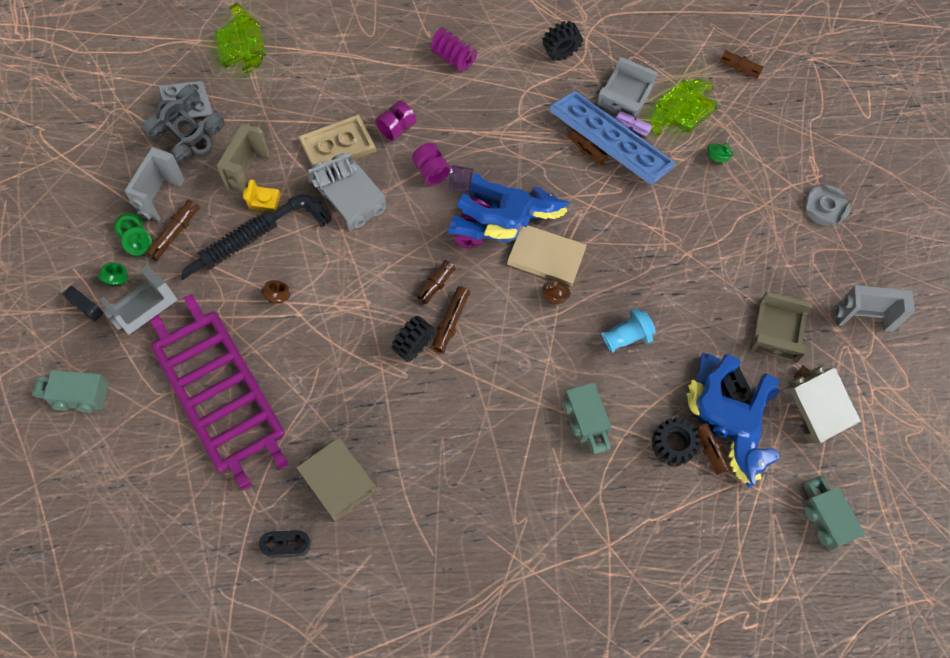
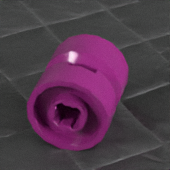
(394, 121)
(432, 164)

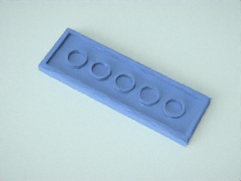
(612, 137)

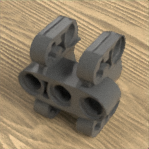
(185, 101)

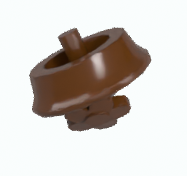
(275, 291)
(555, 292)

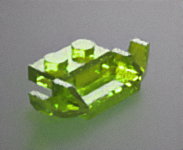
(241, 40)
(683, 106)

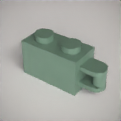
(72, 390)
(588, 417)
(830, 514)

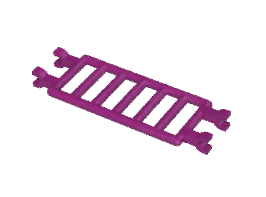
(189, 404)

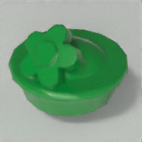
(720, 152)
(126, 221)
(136, 241)
(113, 274)

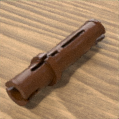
(178, 222)
(440, 342)

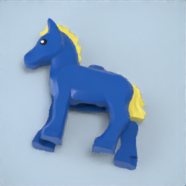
(509, 210)
(732, 417)

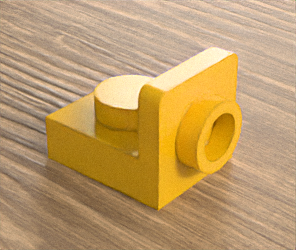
(260, 197)

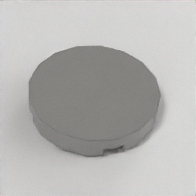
(826, 205)

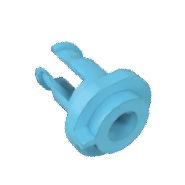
(631, 330)

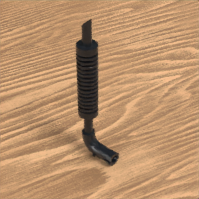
(252, 230)

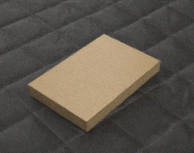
(338, 138)
(547, 255)

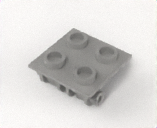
(203, 109)
(320, 171)

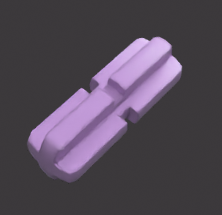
(637, 126)

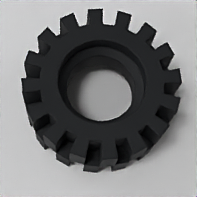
(562, 40)
(412, 338)
(676, 456)

